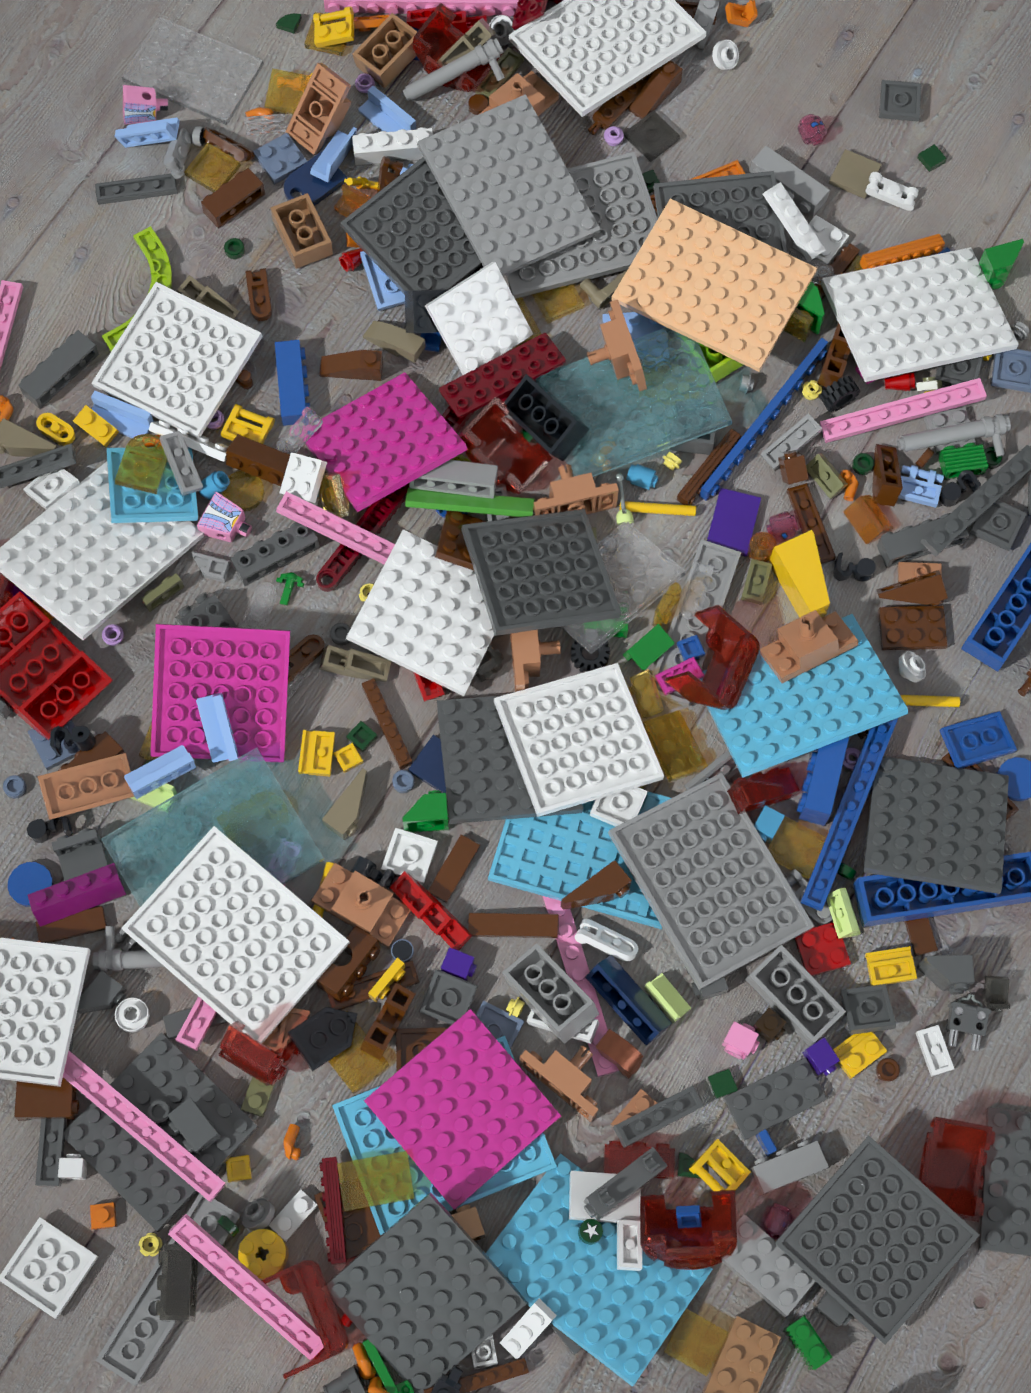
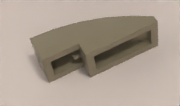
(475, 36)
(205, 295)
(395, 340)
(354, 664)

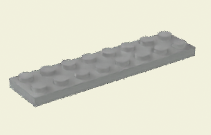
(681, 627)
(140, 1330)

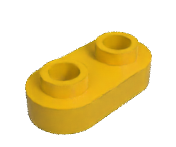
(56, 430)

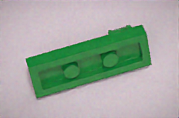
(383, 1372)

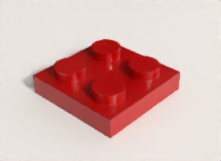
(822, 950)

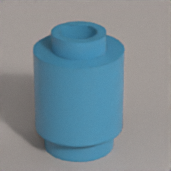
(642, 476)
(214, 483)

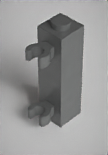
(624, 1184)

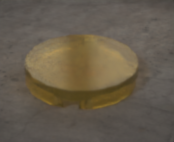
(244, 490)

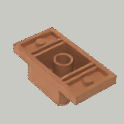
(537, 91)
(320, 109)
(619, 348)
(577, 494)
(807, 644)
(526, 656)
(361, 903)
(564, 1078)

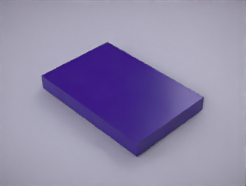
(734, 520)

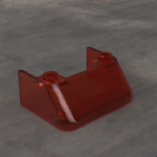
(729, 667)
(309, 1280)

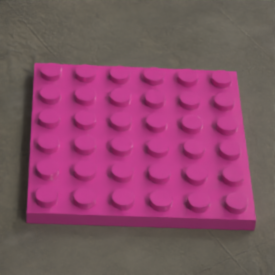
(384, 441)
(208, 660)
(462, 1109)

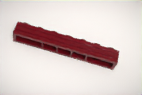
(333, 1211)

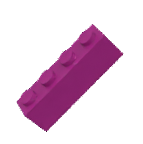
(76, 894)

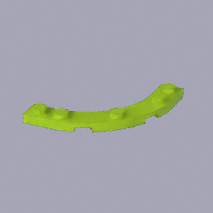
(160, 273)

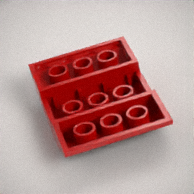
(42, 670)

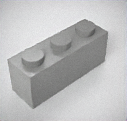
(788, 1166)

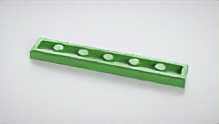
(454, 502)

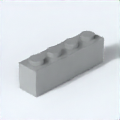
(802, 188)
(460, 479)

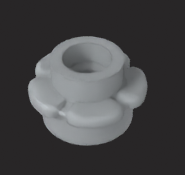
(1020, 330)
(746, 383)

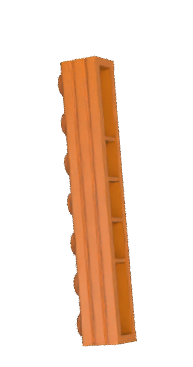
(903, 252)

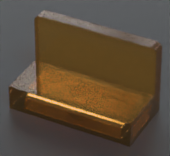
(350, 200)
(867, 518)

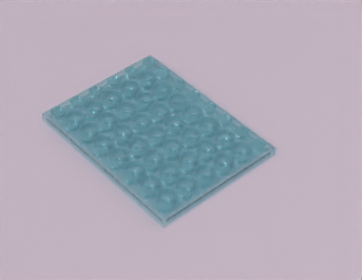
(633, 424)
(240, 802)

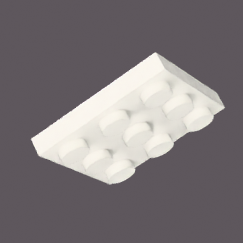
(48, 1268)

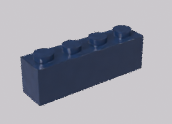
(628, 1000)

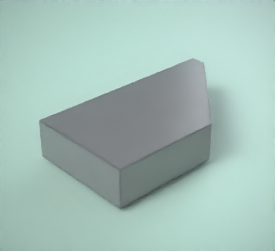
(212, 567)

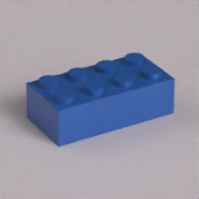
(821, 782)

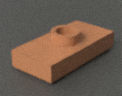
(909, 570)

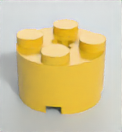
(269, 1241)

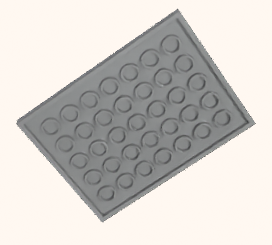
(508, 186)
(625, 215)
(710, 881)

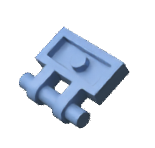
(920, 491)

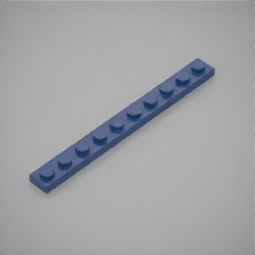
(760, 425)
(847, 815)

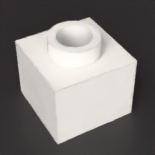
(72, 1167)

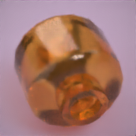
(761, 546)

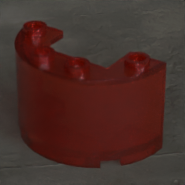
(436, 39)
(496, 442)
(254, 1056)
(954, 1163)
(689, 1247)

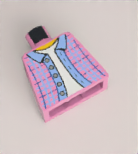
(141, 104)
(223, 520)

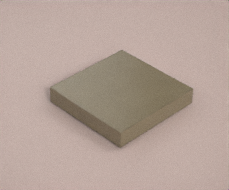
(853, 173)

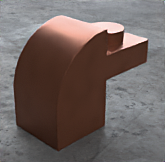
(620, 1053)

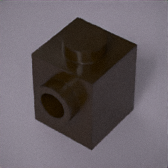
(770, 1026)

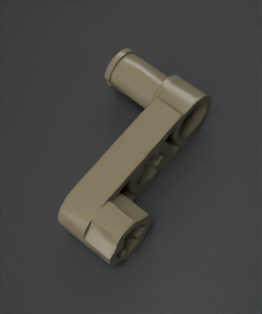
(601, 297)

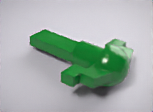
(290, 579)

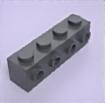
(274, 552)

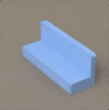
(385, 113)
(148, 132)
(333, 155)
(121, 415)
(217, 728)
(160, 771)

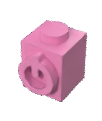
(740, 1040)

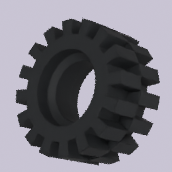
(839, 393)
(588, 665)

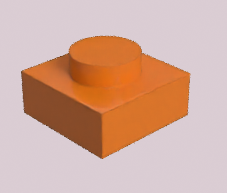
(103, 1216)

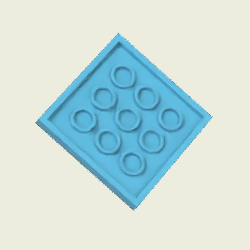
(136, 506)

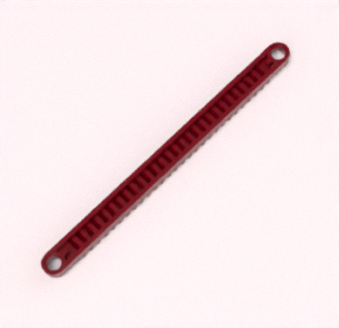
(373, 521)

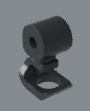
(952, 491)
(862, 571)
(80, 736)
(40, 830)
(368, 869)

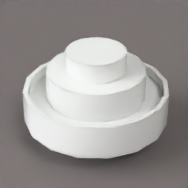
(725, 54)
(912, 667)
(132, 1015)

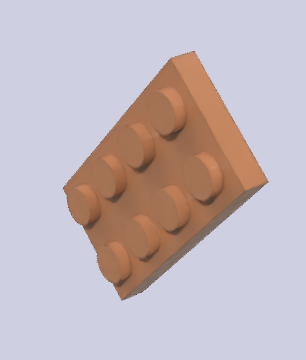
(85, 786)

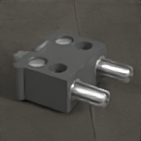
(967, 1019)

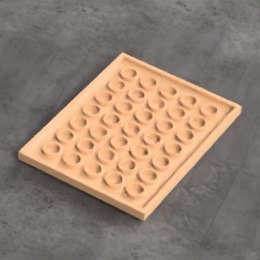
(714, 284)

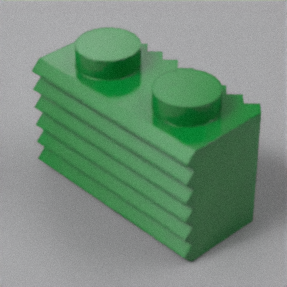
(956, 460)
(807, 1343)

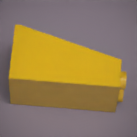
(801, 574)

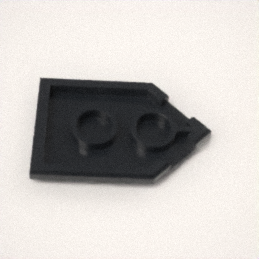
(323, 1035)

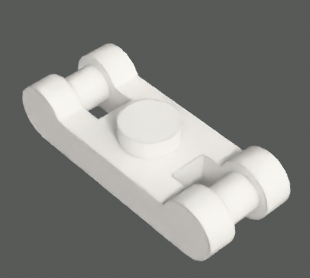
(891, 191)

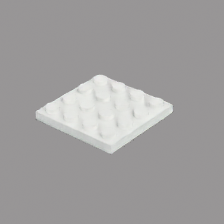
(479, 319)

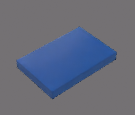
(978, 740)

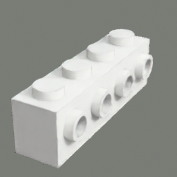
(394, 145)

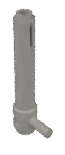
(480, 55)
(985, 427)
(118, 959)

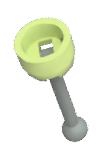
(624, 514)

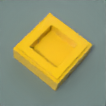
(348, 757)
(238, 1168)

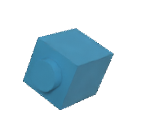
(768, 823)

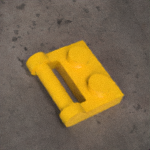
(335, 32)
(235, 426)
(724, 1164)

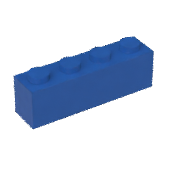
(291, 380)

